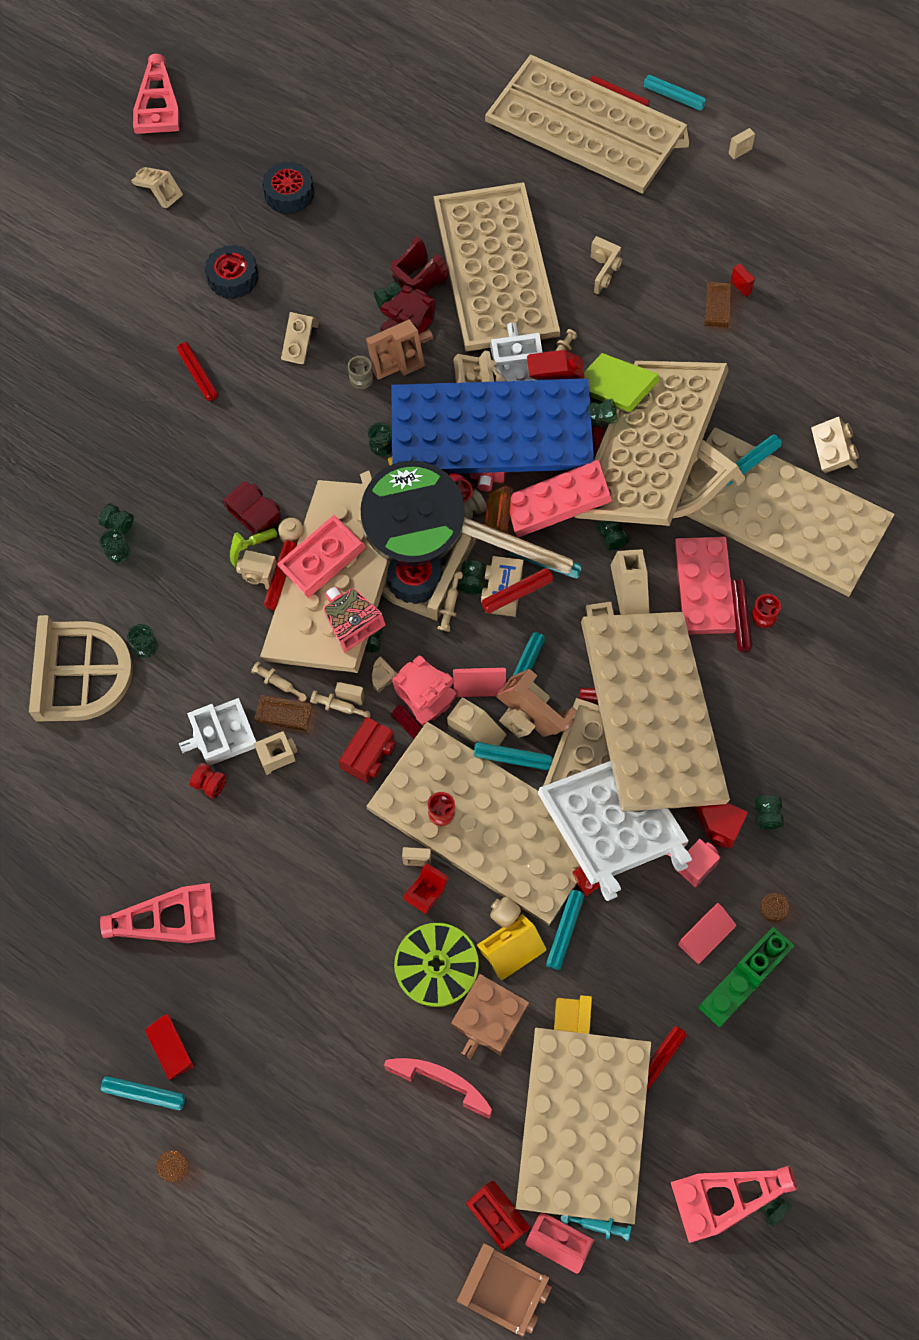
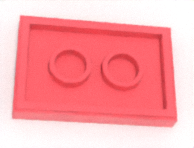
(321, 556)

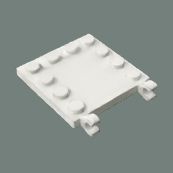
(604, 836)

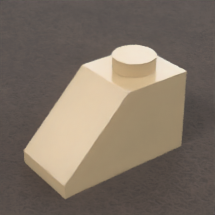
(474, 724)

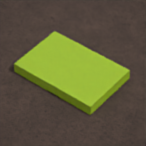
(620, 381)

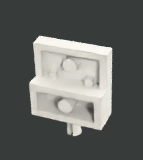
(512, 353)
(220, 732)

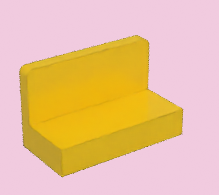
(512, 947)
(573, 1014)

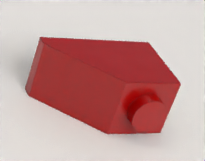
(555, 365)
(721, 823)

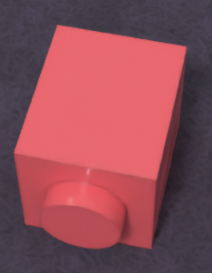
(704, 860)

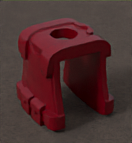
(414, 258)
(409, 305)

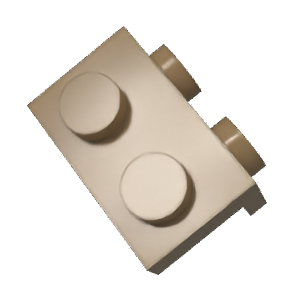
(473, 368)
(835, 445)

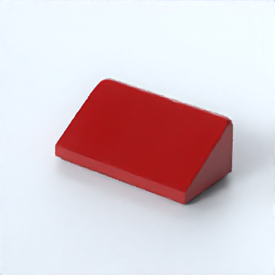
(169, 1047)
(498, 1215)

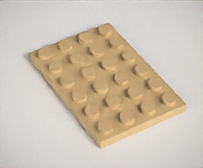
(584, 1125)

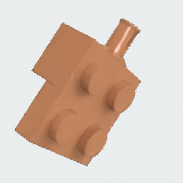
(397, 349)
(488, 1016)

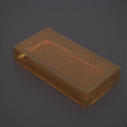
(717, 304)
(499, 508)
(283, 712)

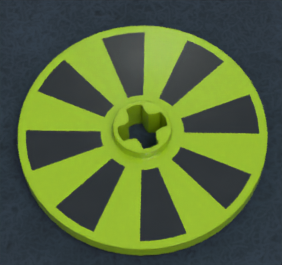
(430, 986)

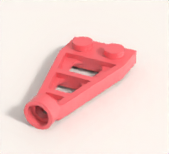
(156, 119)
(198, 917)
(696, 1207)

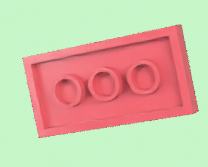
(559, 498)
(705, 585)

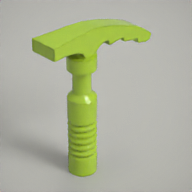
(239, 544)

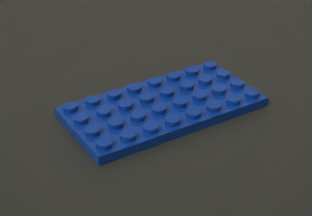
(493, 425)

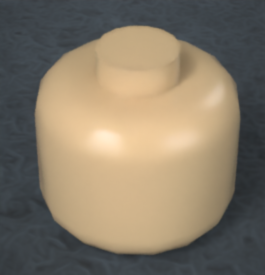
(290, 529)
(505, 911)

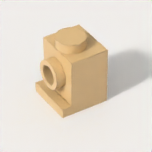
(257, 568)
(269, 746)

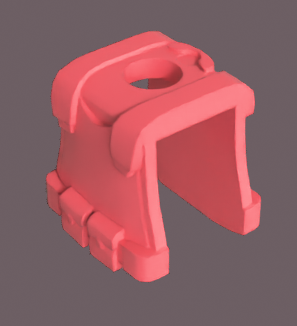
(424, 689)

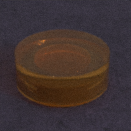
(774, 907)
(171, 1166)

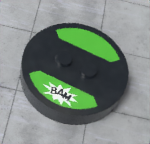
(412, 513)

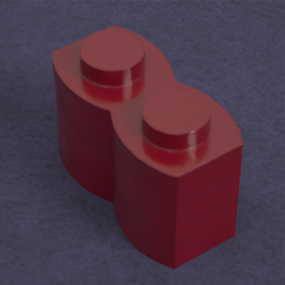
(251, 508)

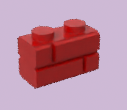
(367, 750)

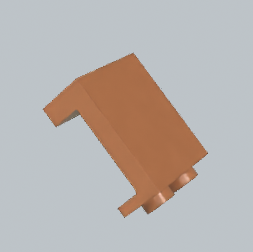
(518, 696)
(504, 1291)

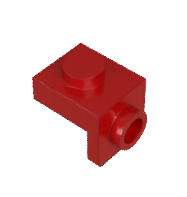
(426, 888)

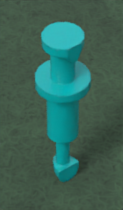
(600, 1226)

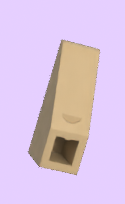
(631, 582)

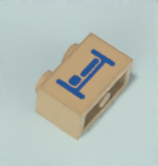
(502, 574)

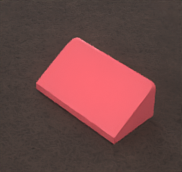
(479, 681)
(707, 934)
(559, 1242)

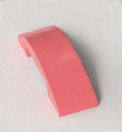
(407, 1068)

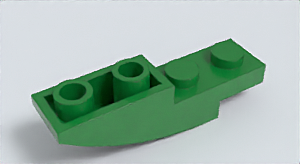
(746, 977)

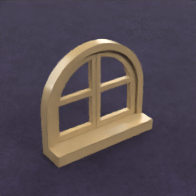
(726, 472)
(431, 608)
(46, 670)

